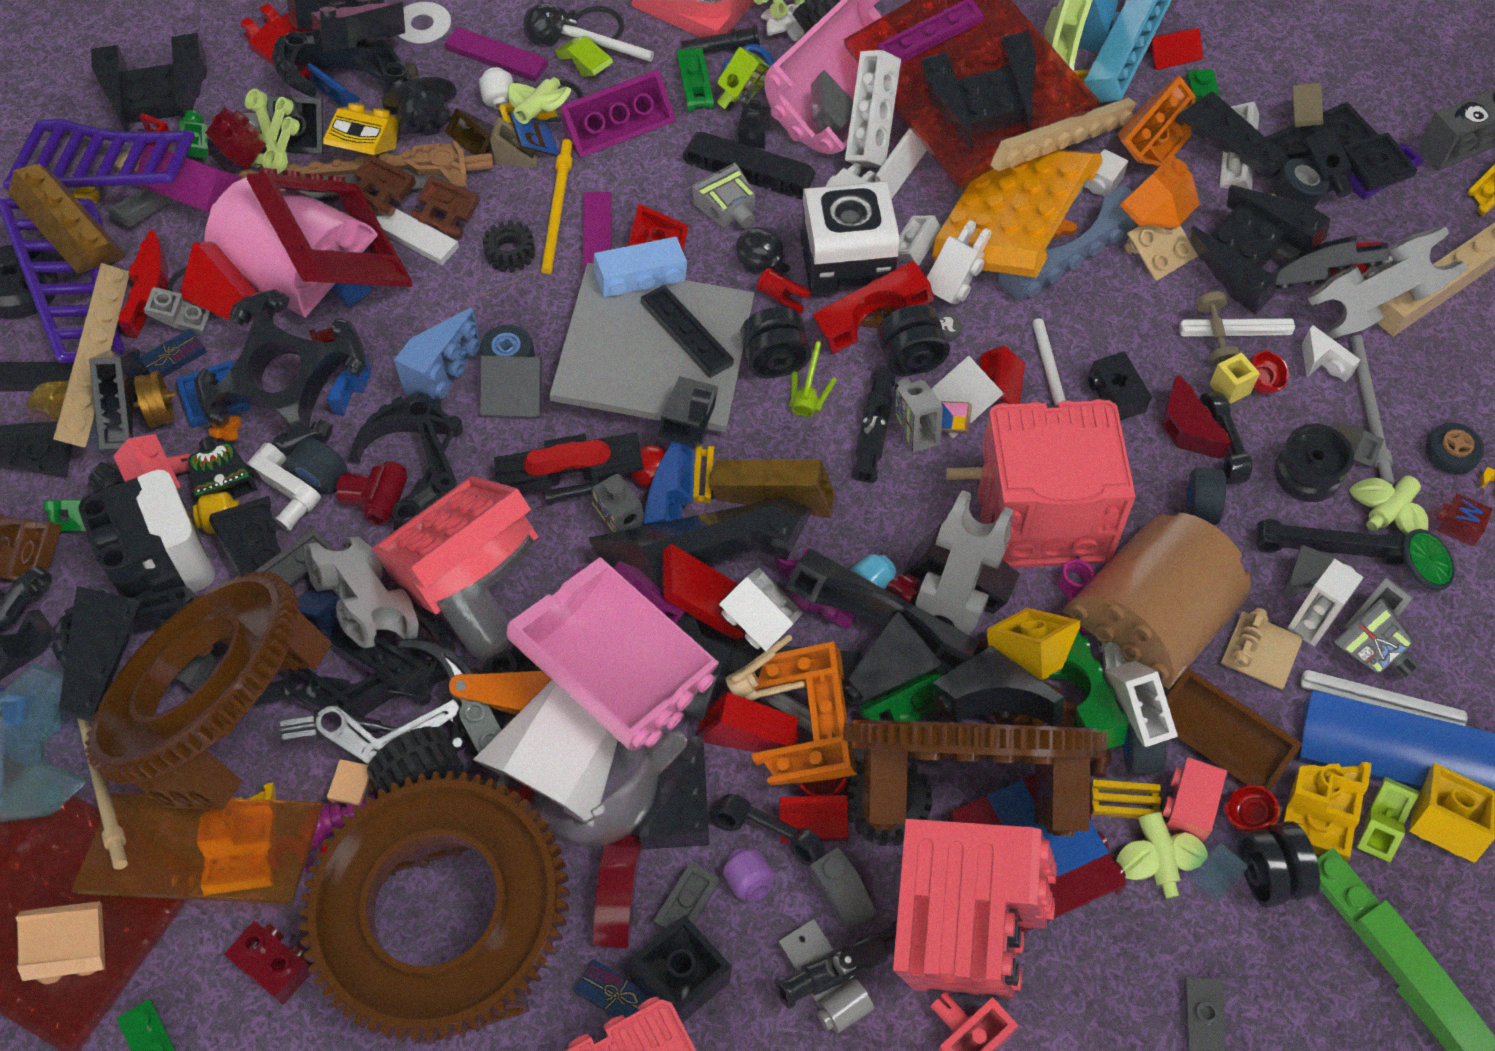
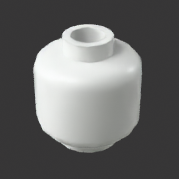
(494, 87)

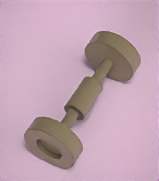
(1211, 303)

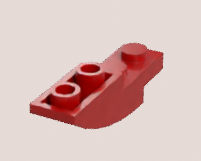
(146, 272)

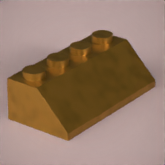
(62, 219)

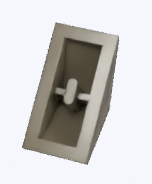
(1307, 104)
(507, 148)

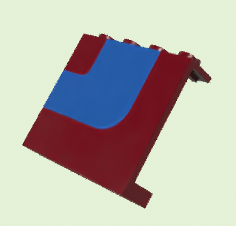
(1082, 861)

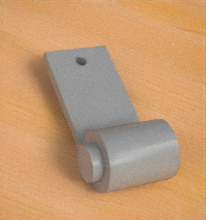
(839, 1005)

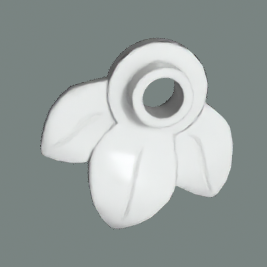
(785, 23)

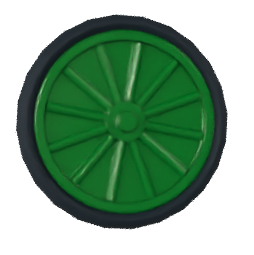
(1428, 559)

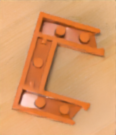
(828, 754)

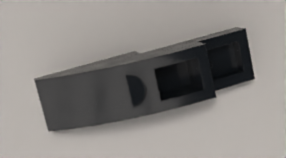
(1314, 263)

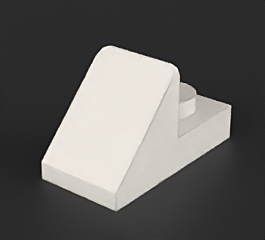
(1324, 351)

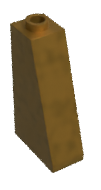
(770, 479)

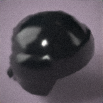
(545, 23)
(761, 249)

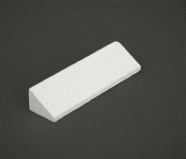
(901, 162)
(1232, 169)

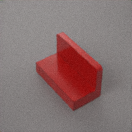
(1176, 48)
(1005, 371)
(821, 814)

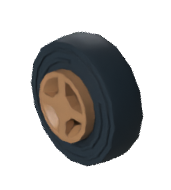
(1467, 448)

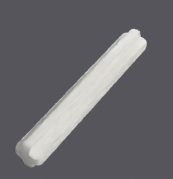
(1239, 327)

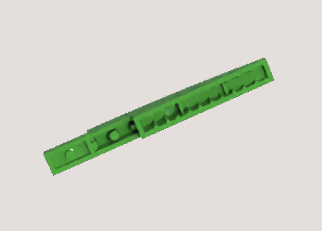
(1406, 959)

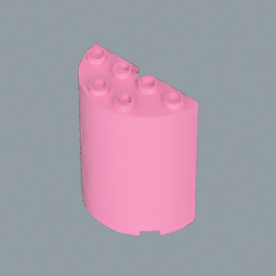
(251, 244)
(614, 654)

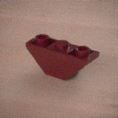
(1191, 423)

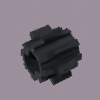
(104, 476)

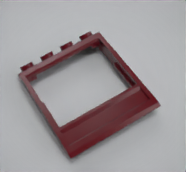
(374, 268)

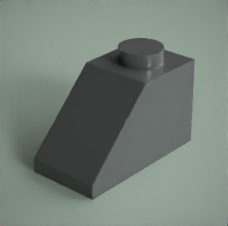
(830, 103)
(842, 889)

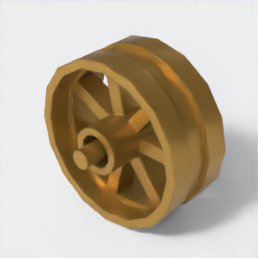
(154, 399)

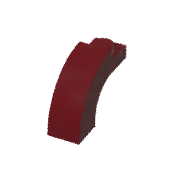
(616, 893)

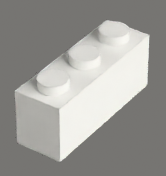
(1325, 602)

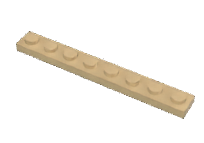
(1062, 134)
(96, 338)

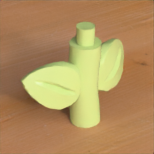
(531, 101)
(1391, 503)
(1161, 854)

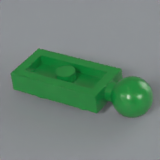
(194, 121)

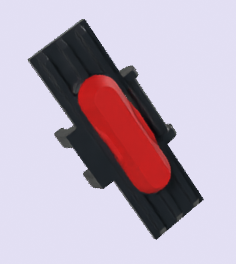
(567, 455)

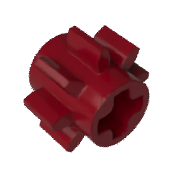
(904, 587)

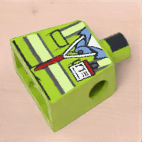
(742, 78)

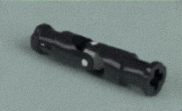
(873, 426)
(814, 978)

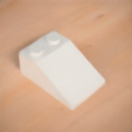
(760, 609)

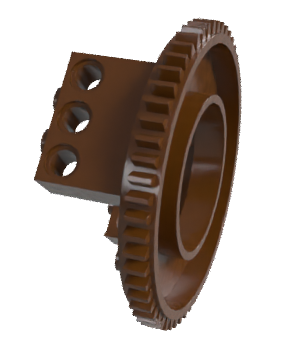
(168, 750)
(1058, 754)
(411, 830)

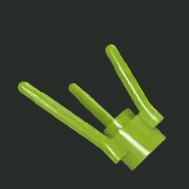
(805, 401)

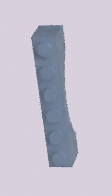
(1107, 228)

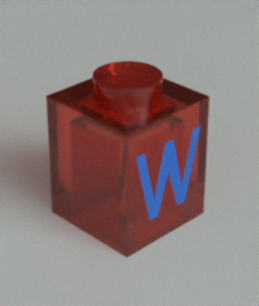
(1463, 519)

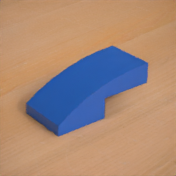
(344, 386)

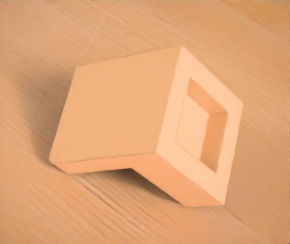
(349, 783)

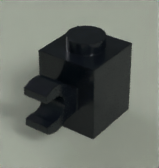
(754, 125)

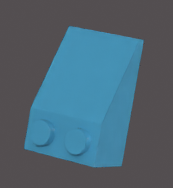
(1098, 24)

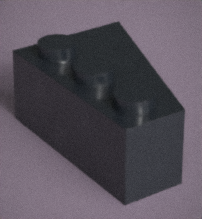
(991, 581)
(680, 802)

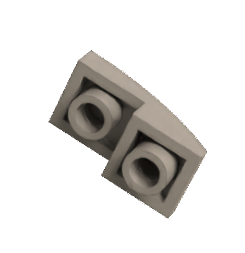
(172, 310)

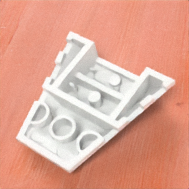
(555, 752)

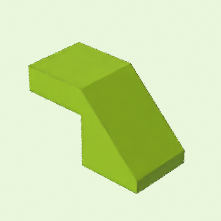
(585, 55)
(1386, 819)

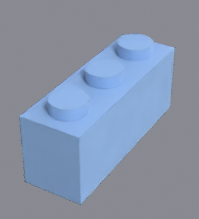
(640, 266)

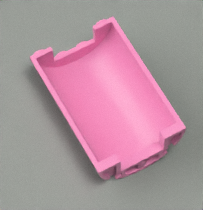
(820, 49)

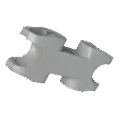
(1408, 271)
(970, 547)
(363, 598)

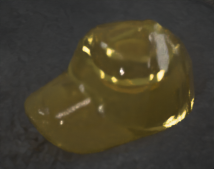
(49, 398)

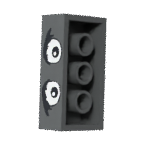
(1460, 131)

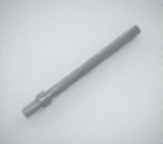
(1384, 457)

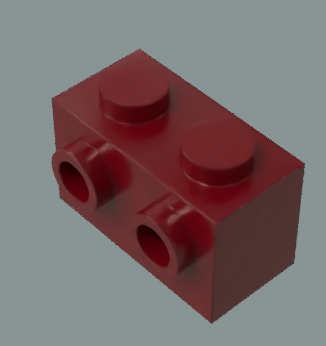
(236, 137)
(269, 961)

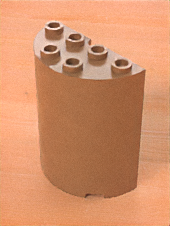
(1165, 593)

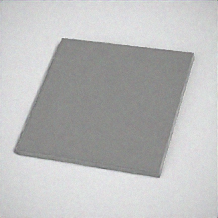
(629, 364)

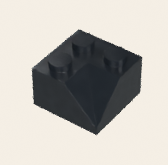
(681, 968)

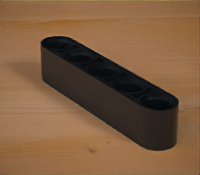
(758, 166)

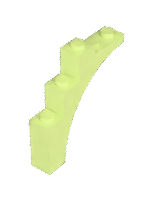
(1066, 27)

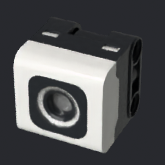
(848, 235)
(146, 537)

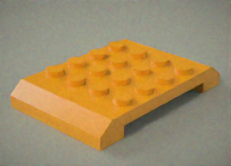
(1020, 209)

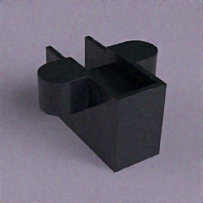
(688, 412)

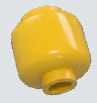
(210, 504)

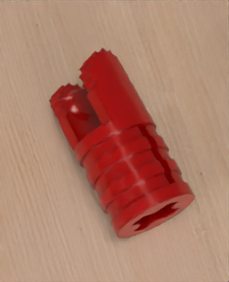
(780, 288)

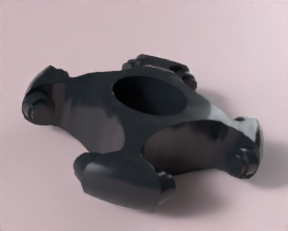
(264, 344)

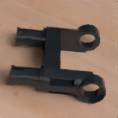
(21, 594)

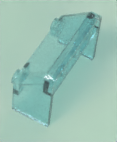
(26, 720)

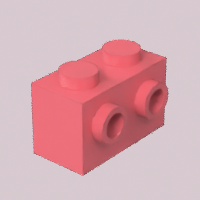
(1194, 798)

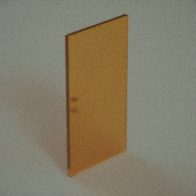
(232, 854)

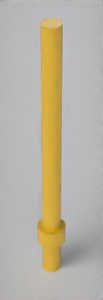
(563, 166)

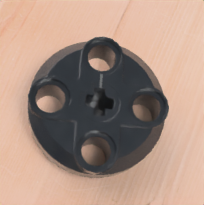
(14, 292)

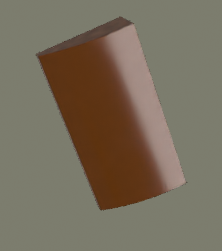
(1229, 732)

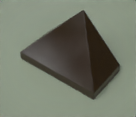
(470, 132)

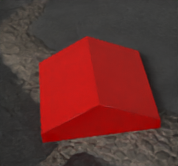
(654, 226)

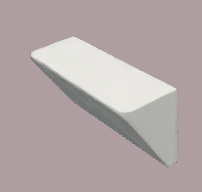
(917, 238)

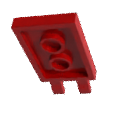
(263, 39)
(698, 590)

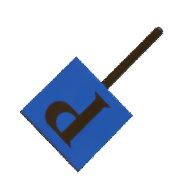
(535, 135)

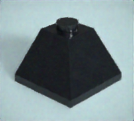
(310, 117)

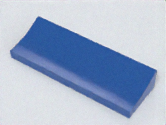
(1392, 740)

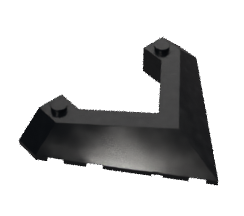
(711, 538)

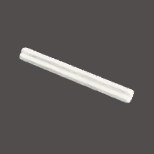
(1344, 688)

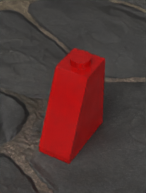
(213, 280)
(747, 725)

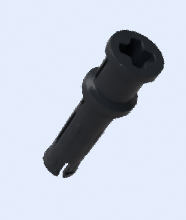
(730, 40)

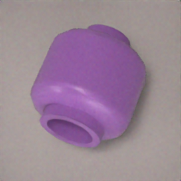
(748, 874)

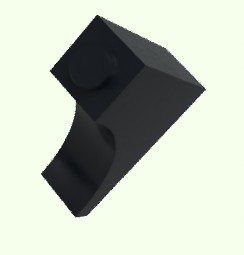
(114, 395)
(995, 685)

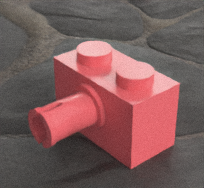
(145, 455)
(981, 1032)

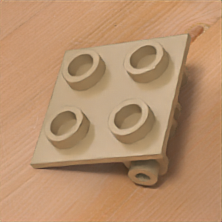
(1160, 248)
(1262, 649)

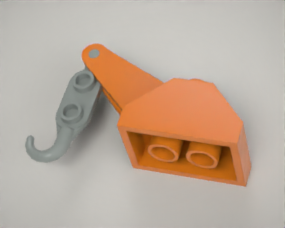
(496, 691)

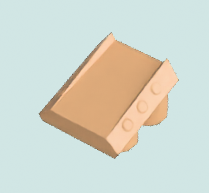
(60, 942)

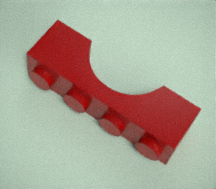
(900, 288)

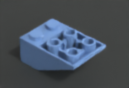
(438, 355)

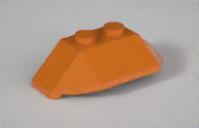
(1151, 132)
(1164, 197)

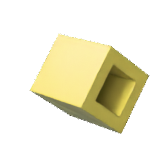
(1235, 377)

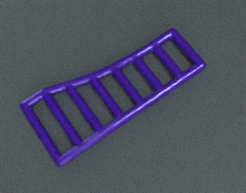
(98, 135)
(38, 291)

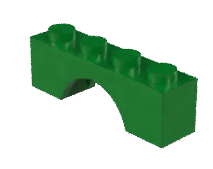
(1100, 707)

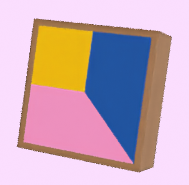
(956, 417)

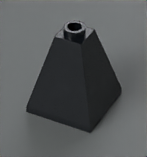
(889, 662)

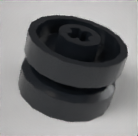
(913, 340)
(775, 342)
(1314, 462)
(1279, 864)

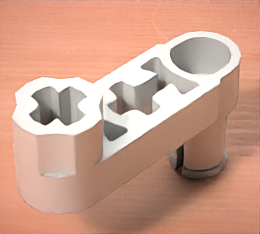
(267, 467)

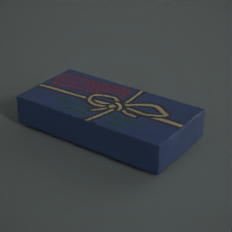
(173, 353)
(610, 990)

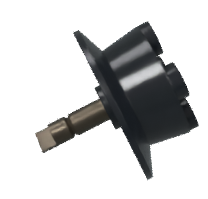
(420, 102)

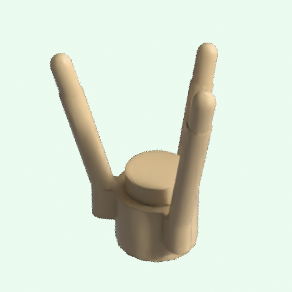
(745, 680)

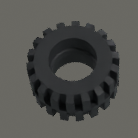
(411, 754)

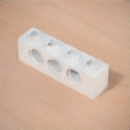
(873, 108)

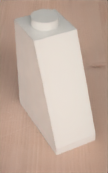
(1144, 701)

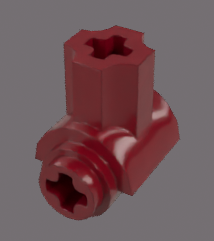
(374, 492)

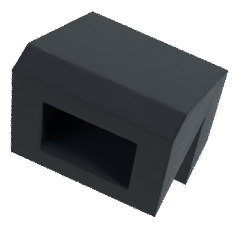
(26, 644)

